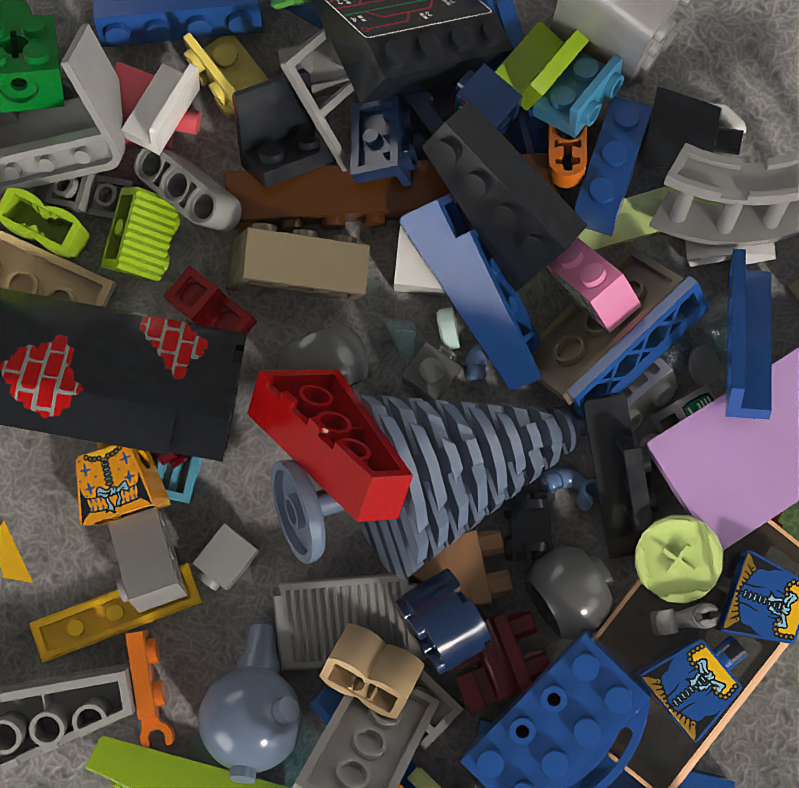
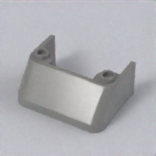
(71, 139)

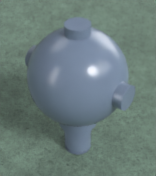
(251, 713)

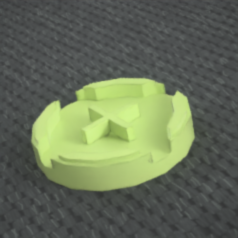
(679, 558)

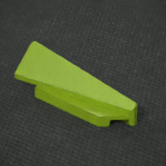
(143, 767)

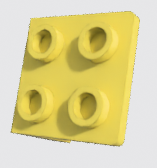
(225, 67)

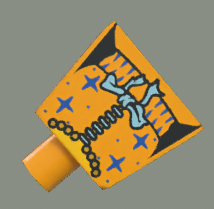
(117, 484)

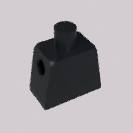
(684, 120)

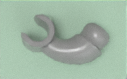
(697, 616)

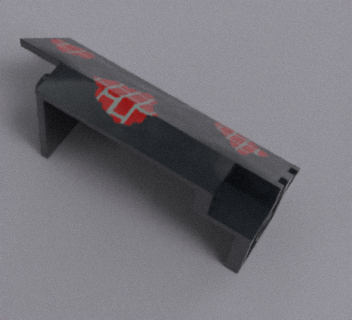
(117, 376)

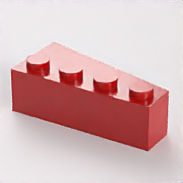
(333, 439)

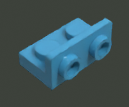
(579, 93)

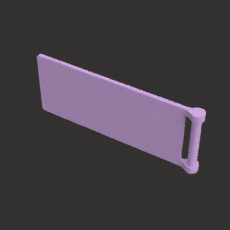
(736, 468)

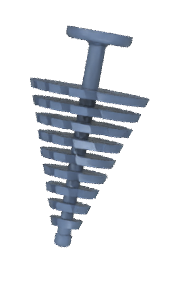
(461, 465)

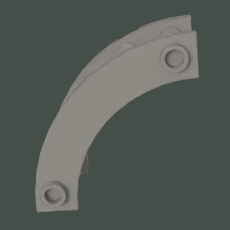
(757, 198)

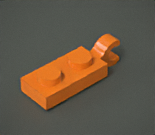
(148, 692)

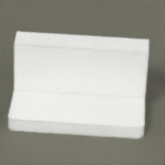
(162, 107)

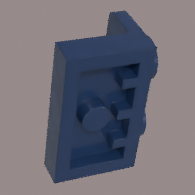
(383, 141)

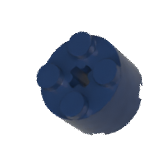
(444, 621)

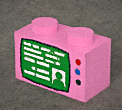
(594, 285)

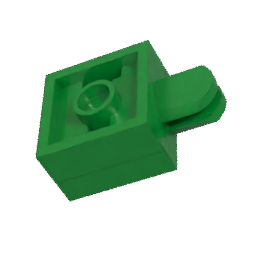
(28, 59)

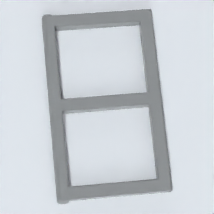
(318, 113)

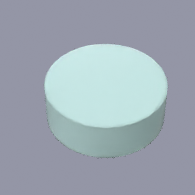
(448, 328)

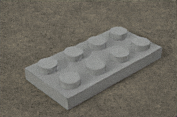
(366, 747)

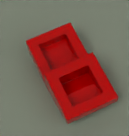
(207, 304)

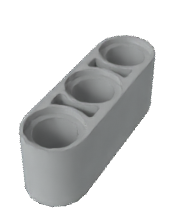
(188, 189)

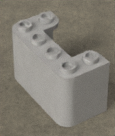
(620, 27)

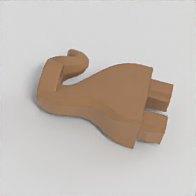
(467, 565)

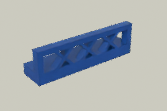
(748, 341)
(641, 345)

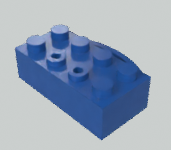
(563, 723)

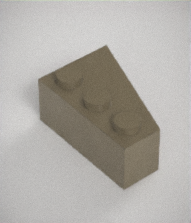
(298, 263)

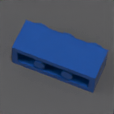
(612, 164)

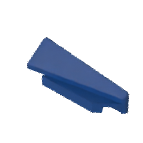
(476, 288)

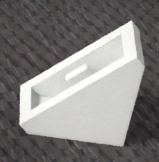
(412, 271)

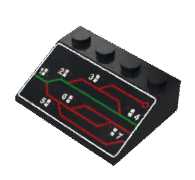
(411, 43)

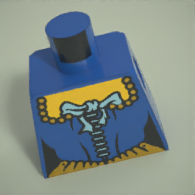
(761, 601)
(695, 683)

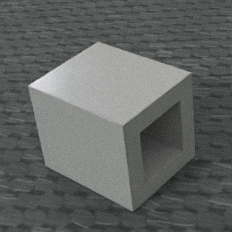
(225, 558)

